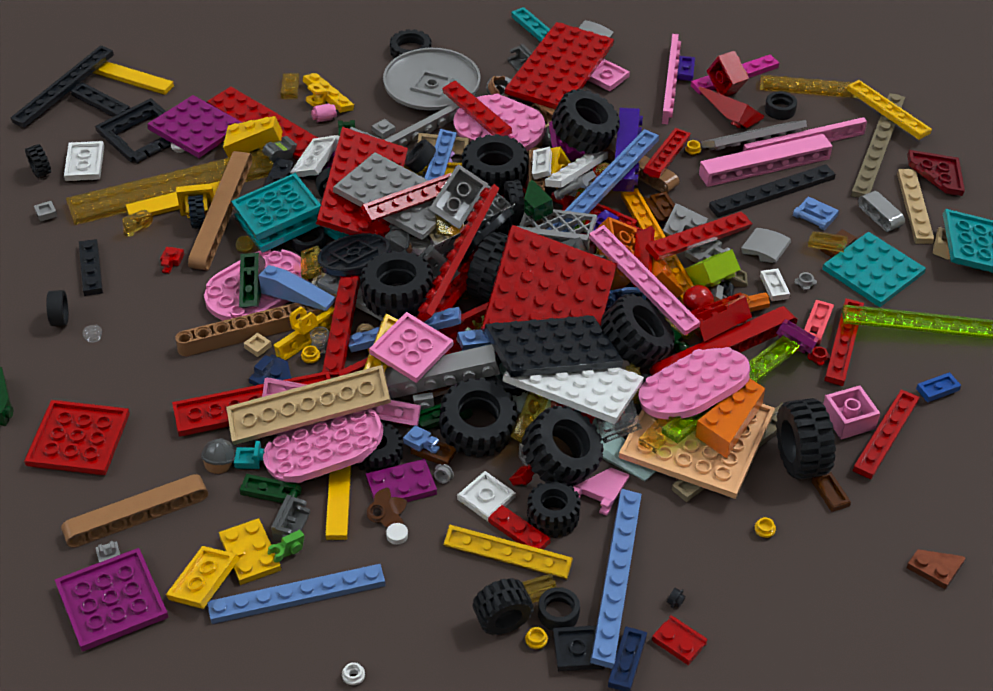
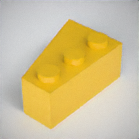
(251, 135)

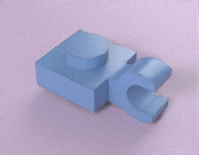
(420, 438)

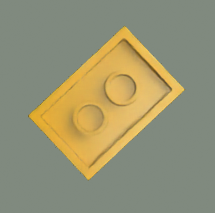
(251, 546)
(202, 577)

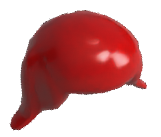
(697, 297)

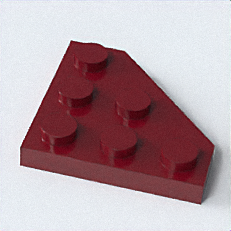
(939, 170)

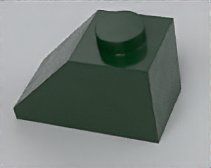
(537, 202)

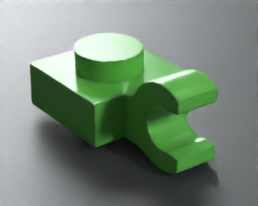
(289, 545)

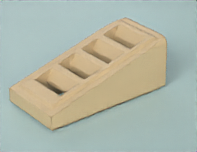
(941, 245)

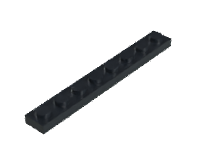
(62, 86)
(771, 190)

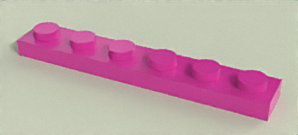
(752, 67)

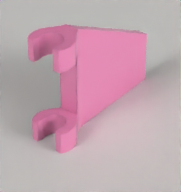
(603, 487)

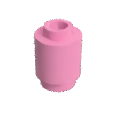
(323, 112)

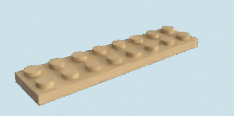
(308, 404)

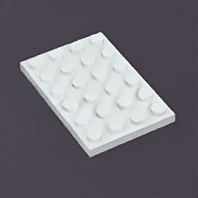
(594, 392)

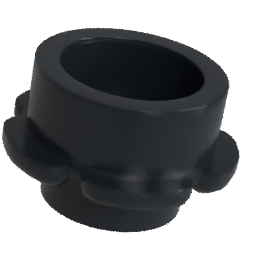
(676, 598)

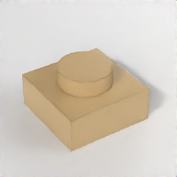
(257, 344)

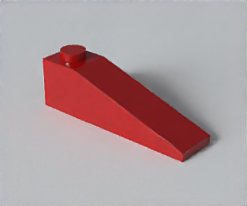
(736, 111)

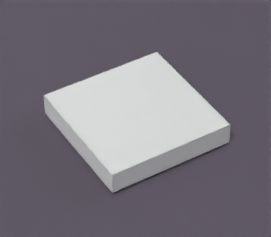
(486, 495)

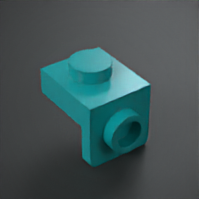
(249, 457)

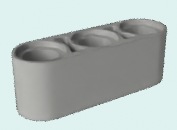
(881, 211)

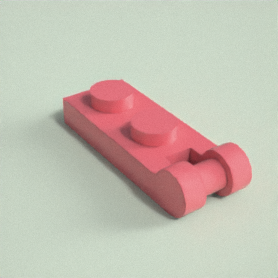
(819, 319)

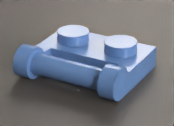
(816, 213)

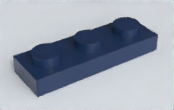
(627, 659)

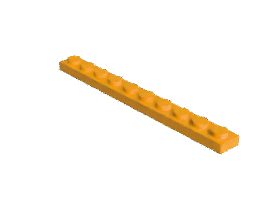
(640, 211)

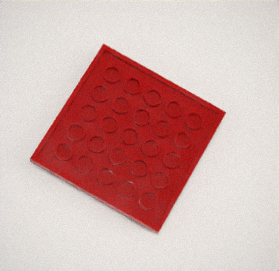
(547, 281)

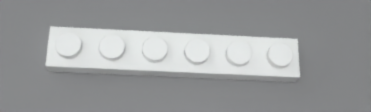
(575, 169)

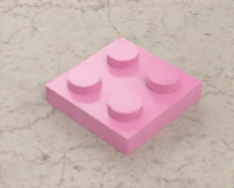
(608, 75)

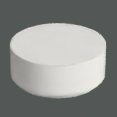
(397, 533)

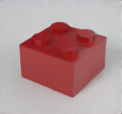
(727, 74)

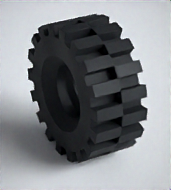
(388, 455)

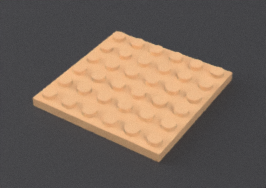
(697, 462)

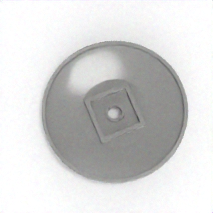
(411, 77)

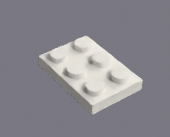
(315, 156)
(84, 161)

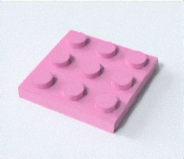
(411, 347)

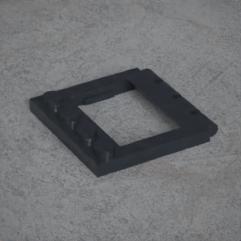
(127, 119)

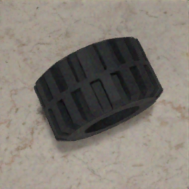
(553, 495)
(503, 606)

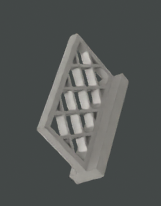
(555, 233)

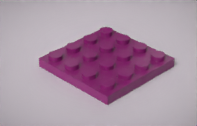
(193, 126)
(111, 599)

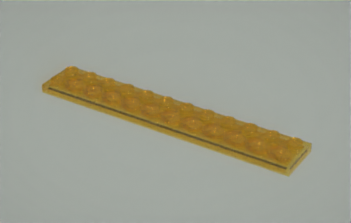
(113, 199)

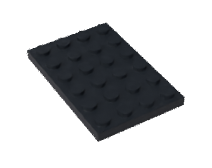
(552, 346)

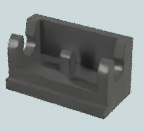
(520, 57)
(435, 260)
(290, 517)

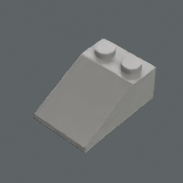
(458, 196)

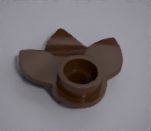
(389, 506)

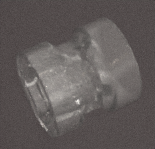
(319, 338)

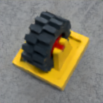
(195, 202)

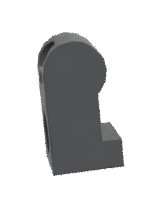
(281, 149)

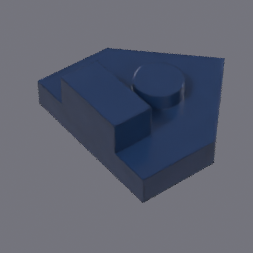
(270, 367)

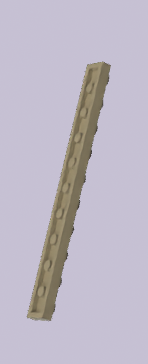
(876, 151)

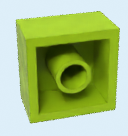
(714, 269)

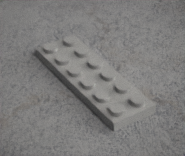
(753, 135)

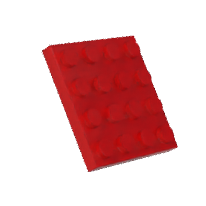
(77, 437)

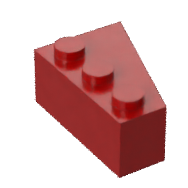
(721, 316)

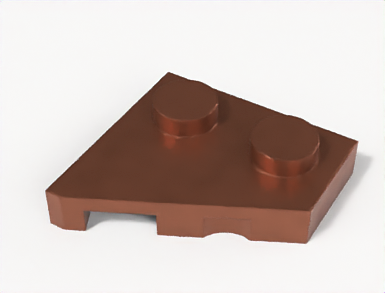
(935, 566)

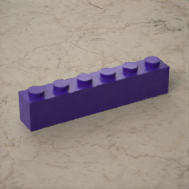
(628, 131)

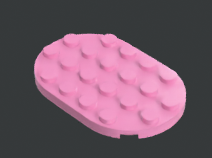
(526, 122)
(224, 287)
(694, 383)
(323, 446)

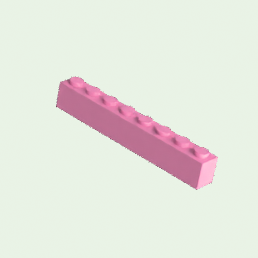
(765, 160)

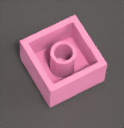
(851, 412)

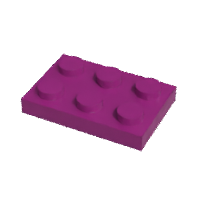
(406, 481)

